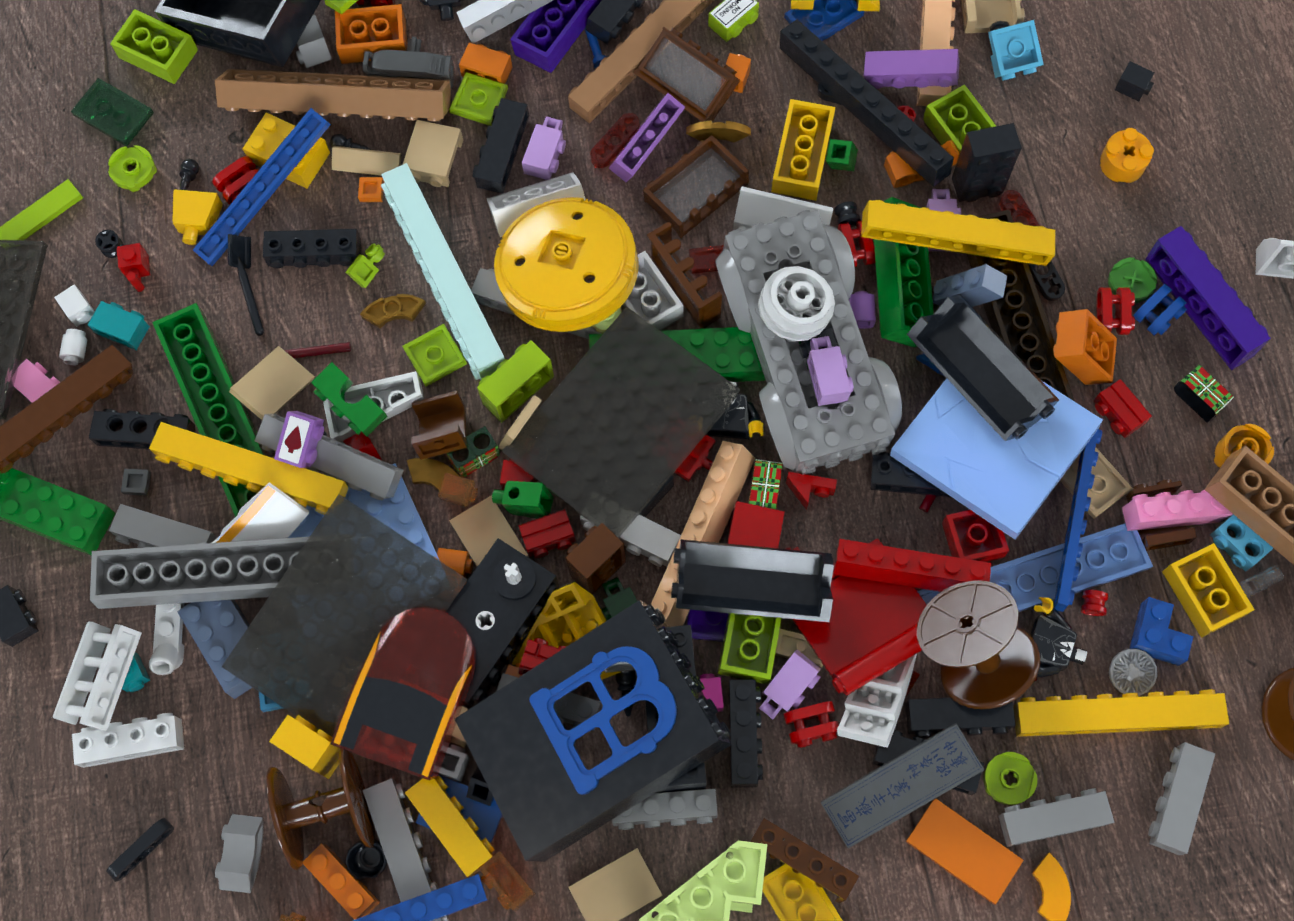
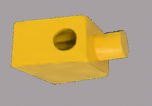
(195, 213)

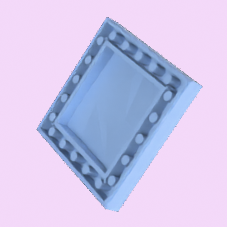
(982, 471)

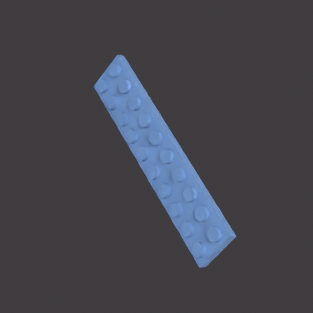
(1103, 559)

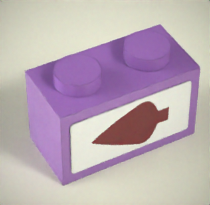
(299, 439)

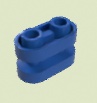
(1160, 323)

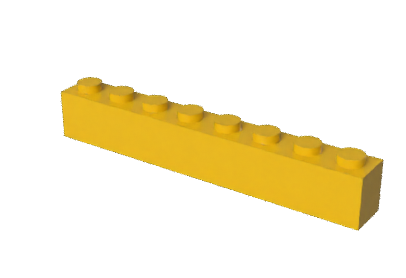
(958, 232)
(245, 467)
(1120, 714)

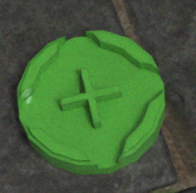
(1133, 274)

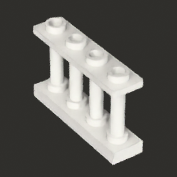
(109, 679)

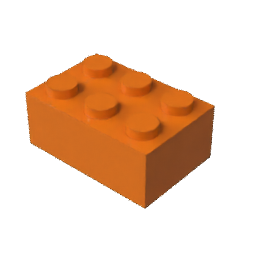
(369, 30)
(1085, 347)

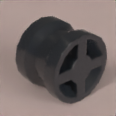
(847, 213)
(106, 238)

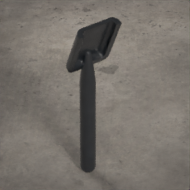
(240, 257)

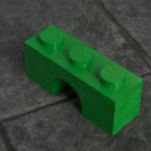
(332, 385)

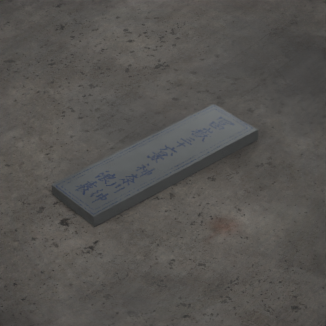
(902, 785)

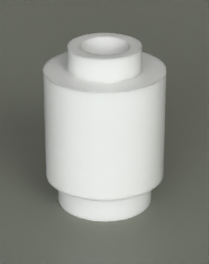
(73, 347)

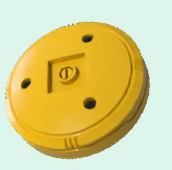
(566, 264)

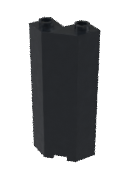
(983, 368)
(753, 580)

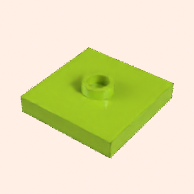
(477, 98)
(434, 355)

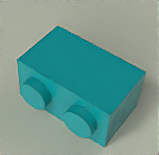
(119, 325)

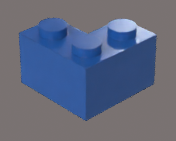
(1154, 636)

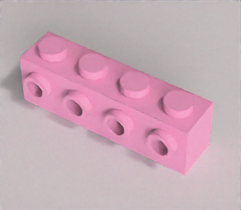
(1173, 510)

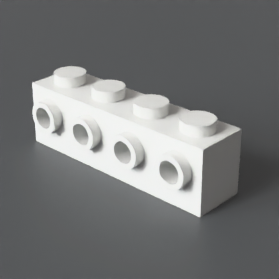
(128, 741)

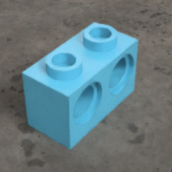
(1236, 546)

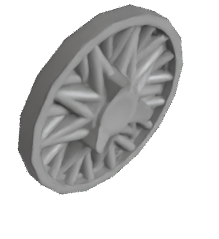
(1133, 671)

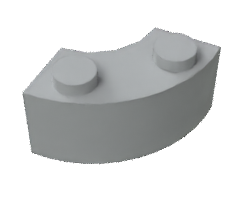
(312, 45)
(240, 853)

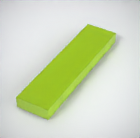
(41, 212)

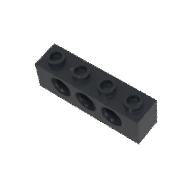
(106, 421)

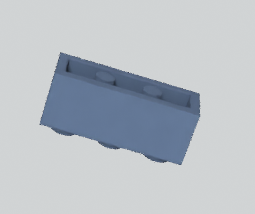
(974, 286)

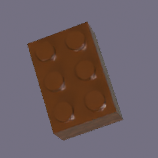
(595, 558)

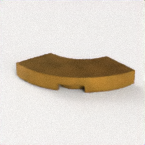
(727, 131)
(391, 308)
(428, 471)

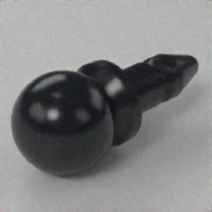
(342, 141)
(188, 173)
(625, 680)

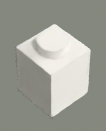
(75, 305)

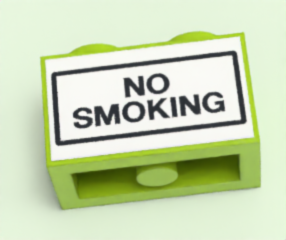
(732, 16)

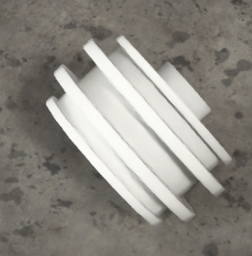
(798, 289)

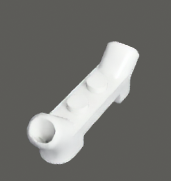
(167, 645)

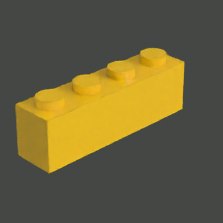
(450, 825)

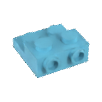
(1015, 50)

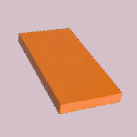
(964, 851)

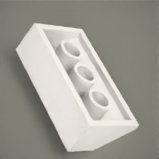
(510, 205)
(765, 207)

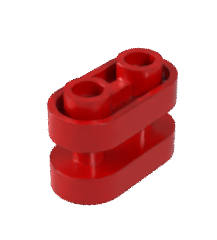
(235, 178)
(866, 245)
(1123, 301)
(804, 736)

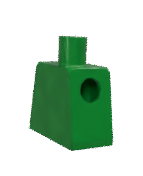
(524, 499)

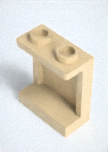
(981, 14)
(432, 152)

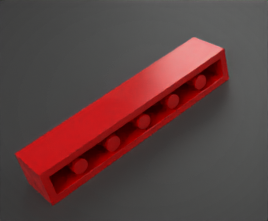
(906, 566)

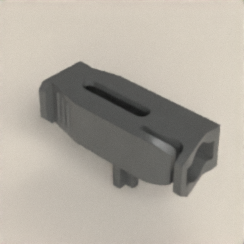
(409, 63)

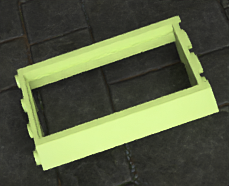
(719, 887)

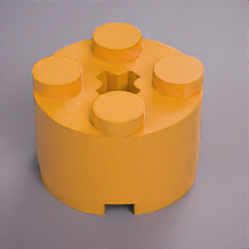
(1126, 156)
(1244, 435)

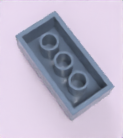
(216, 631)

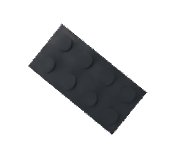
(986, 162)

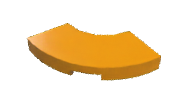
(1054, 888)

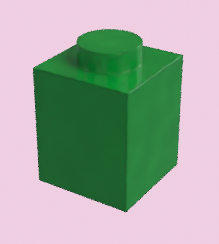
(841, 155)

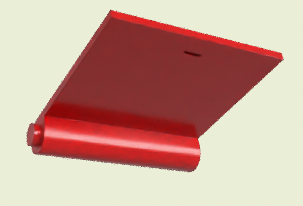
(867, 630)

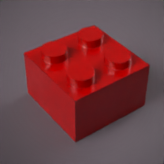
(974, 537)

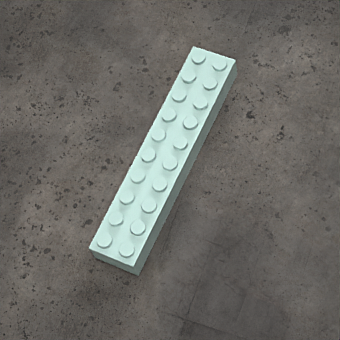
(442, 272)

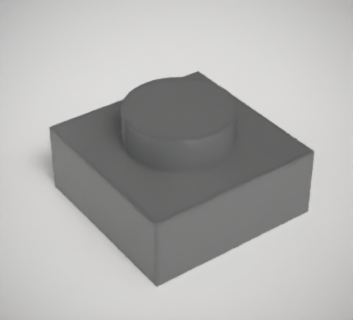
(136, 482)

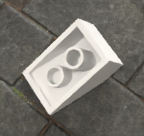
(1275, 258)

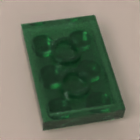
(112, 112)

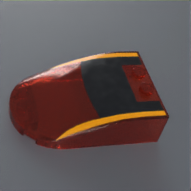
(409, 692)

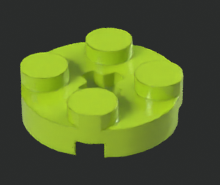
(139, 176)
(1022, 771)

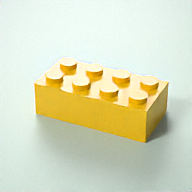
(803, 149)

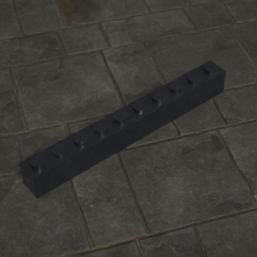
(866, 103)

